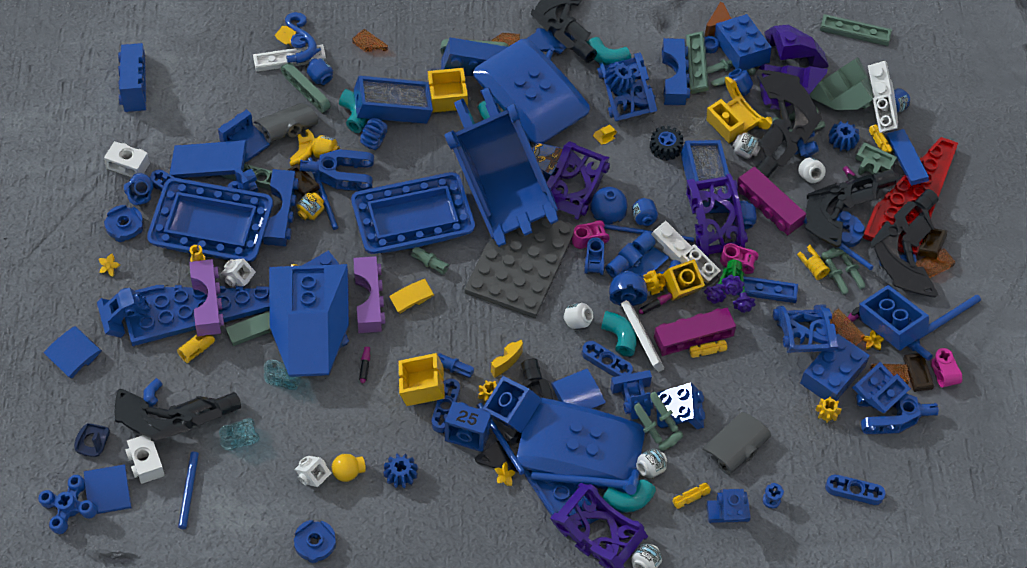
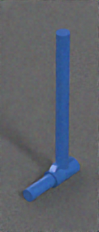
(915, 346)
(629, 485)

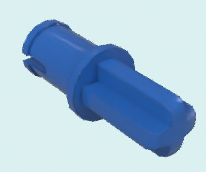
(456, 366)

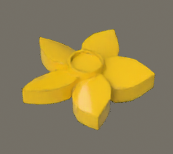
(108, 265)
(873, 340)
(504, 474)

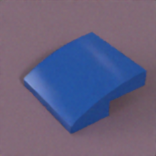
(72, 351)
(881, 388)
(579, 390)
(108, 488)

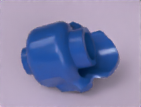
(139, 189)

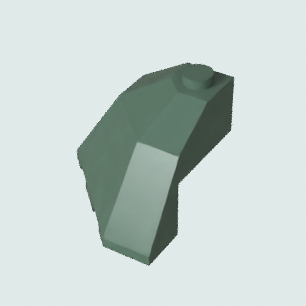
(846, 88)

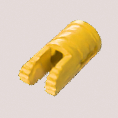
(814, 264)
(194, 347)

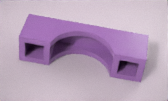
(369, 314)
(207, 315)

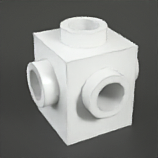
(237, 272)
(312, 471)

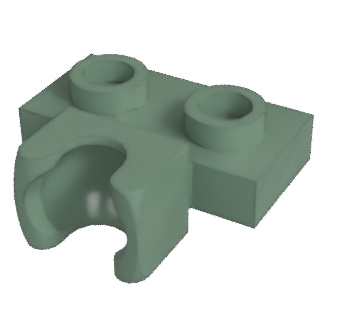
(874, 159)

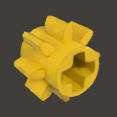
(654, 282)
(486, 390)
(828, 409)

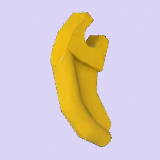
(304, 148)

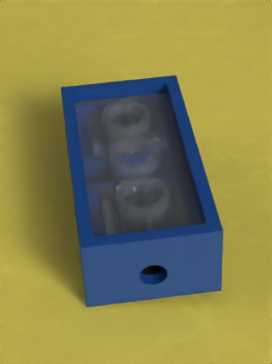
(393, 99)
(705, 161)

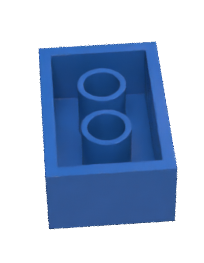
(743, 42)
(894, 317)
(835, 371)

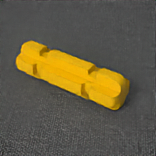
(880, 139)
(708, 348)
(691, 495)

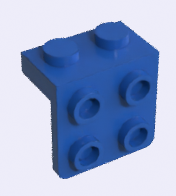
(241, 129)
(685, 404)

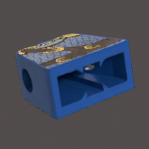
(547, 158)

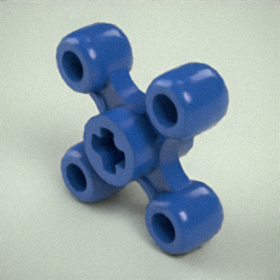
(67, 504)

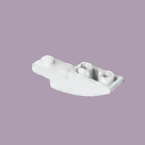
(884, 97)
(679, 249)

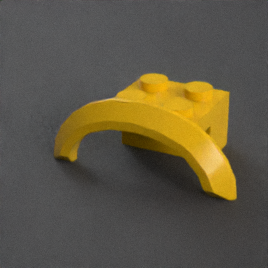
(735, 116)

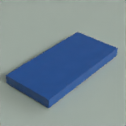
(208, 159)
(556, 494)

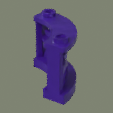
(570, 159)
(697, 196)
(569, 526)

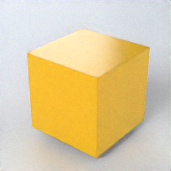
(683, 279)

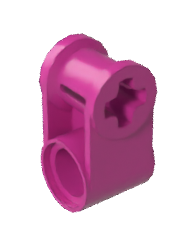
(587, 232)
(741, 254)
(946, 368)

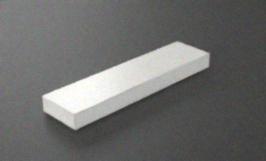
(277, 59)
(642, 335)

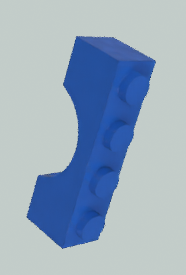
(674, 55)
(282, 186)

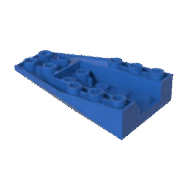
(309, 315)

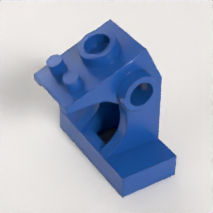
(123, 304)
(633, 391)
(730, 506)

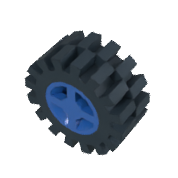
(661, 137)

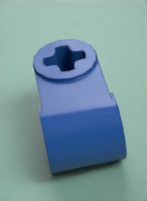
(594, 259)

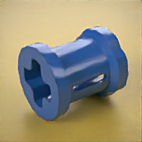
(770, 491)

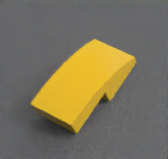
(411, 295)
(511, 355)

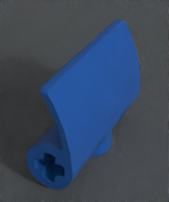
(637, 257)

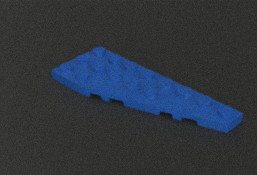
(173, 309)

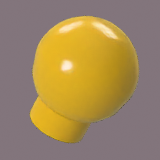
(347, 467)

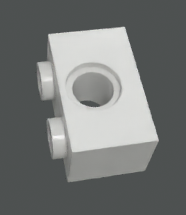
(126, 159)
(151, 467)

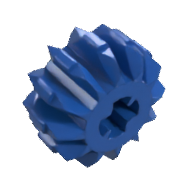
(619, 77)
(373, 133)
(844, 136)
(393, 468)

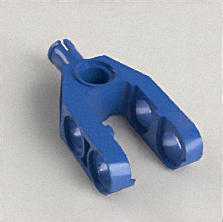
(327, 165)
(897, 423)

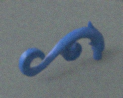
(300, 39)

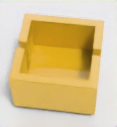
(446, 88)
(421, 379)

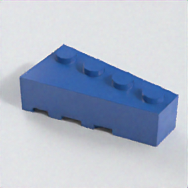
(467, 54)
(132, 77)

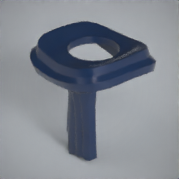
(99, 439)

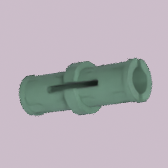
(430, 260)

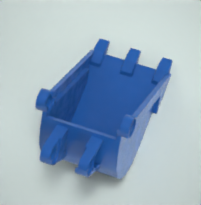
(501, 169)

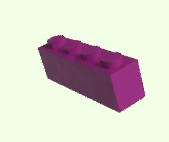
(771, 201)
(694, 331)

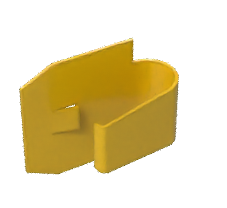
(285, 34)
(605, 134)

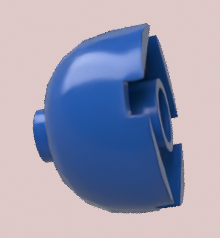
(609, 205)
(628, 287)

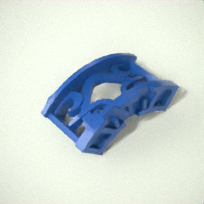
(643, 98)
(819, 317)

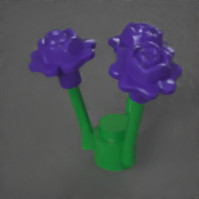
(731, 285)

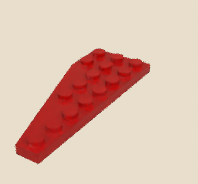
(936, 164)

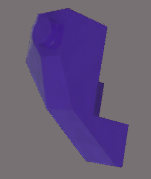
(795, 44)
(808, 77)

